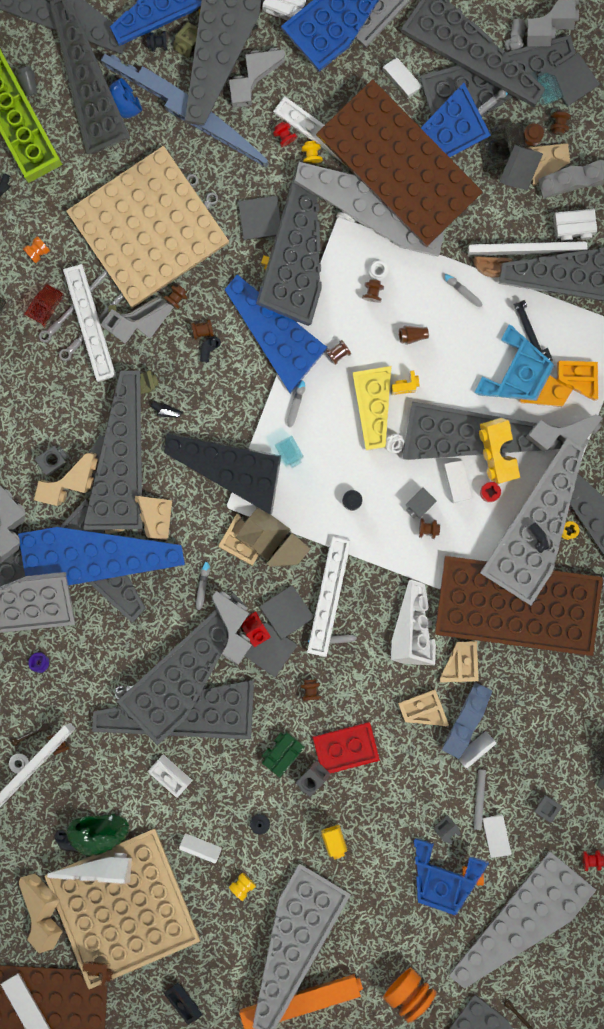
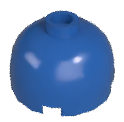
(124, 99)

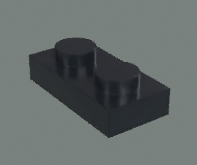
(182, 1003)

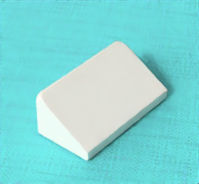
(402, 78)
(457, 481)
(477, 749)
(170, 776)
(496, 836)
(200, 848)

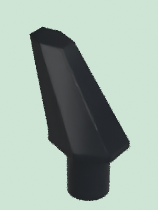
(4, 183)
(165, 410)

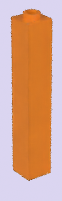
(313, 999)

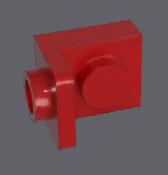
(255, 629)

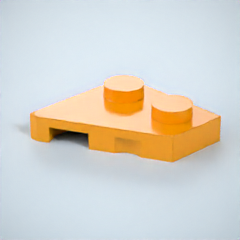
(579, 377)
(551, 394)

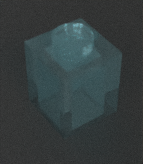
(552, 89)
(289, 452)

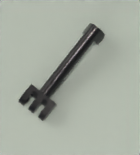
(520, 309)

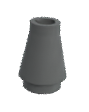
(26, 78)

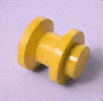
(311, 149)

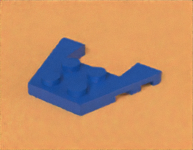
(442, 887)

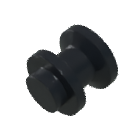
(157, 41)
(352, 500)

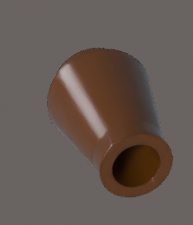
(412, 334)

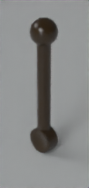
(44, 727)
(508, 1004)

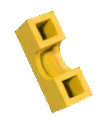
(493, 435)

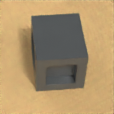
(42, 460)
(420, 503)
(317, 773)

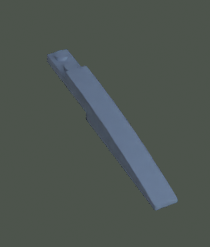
(176, 104)

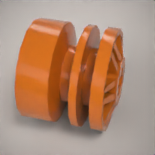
(414, 999)

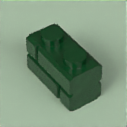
(282, 754)

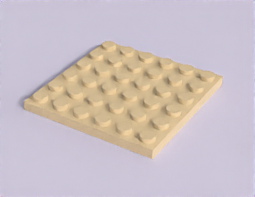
(147, 226)
(130, 920)

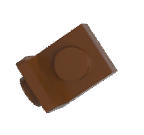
(96, 968)

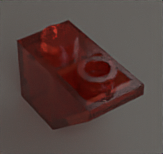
(44, 305)

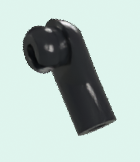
(207, 347)
(541, 537)
(62, 841)

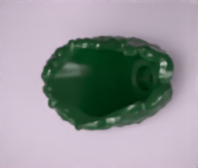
(97, 833)

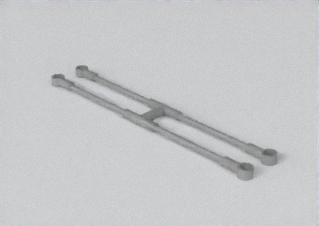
(77, 342)

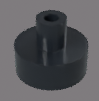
(263, 820)

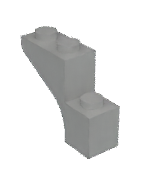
(543, 29)
(258, 66)
(572, 179)
(144, 319)
(546, 436)
(10, 517)
(233, 617)

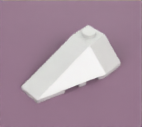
(411, 636)
(108, 869)

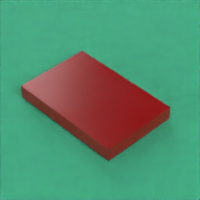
(346, 748)

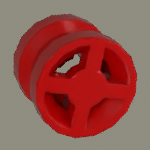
(487, 492)

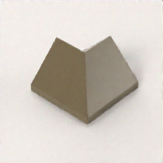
(262, 533)
(289, 553)

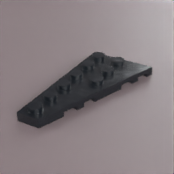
(237, 469)

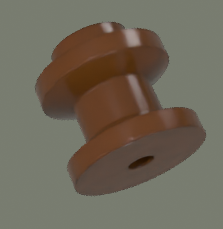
(559, 126)
(533, 134)
(374, 287)
(178, 293)
(431, 529)
(310, 690)

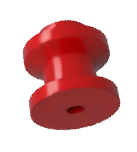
(285, 135)
(595, 860)

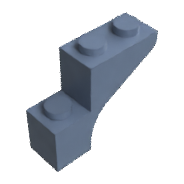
(467, 720)

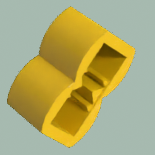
(334, 841)

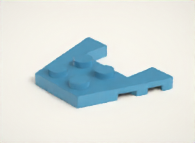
(525, 375)

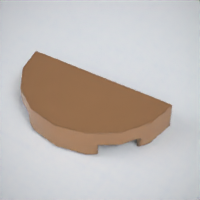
(490, 265)

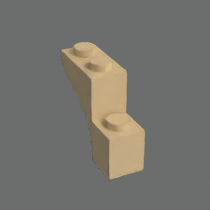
(77, 479)
(41, 905)

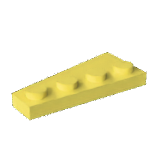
(372, 396)

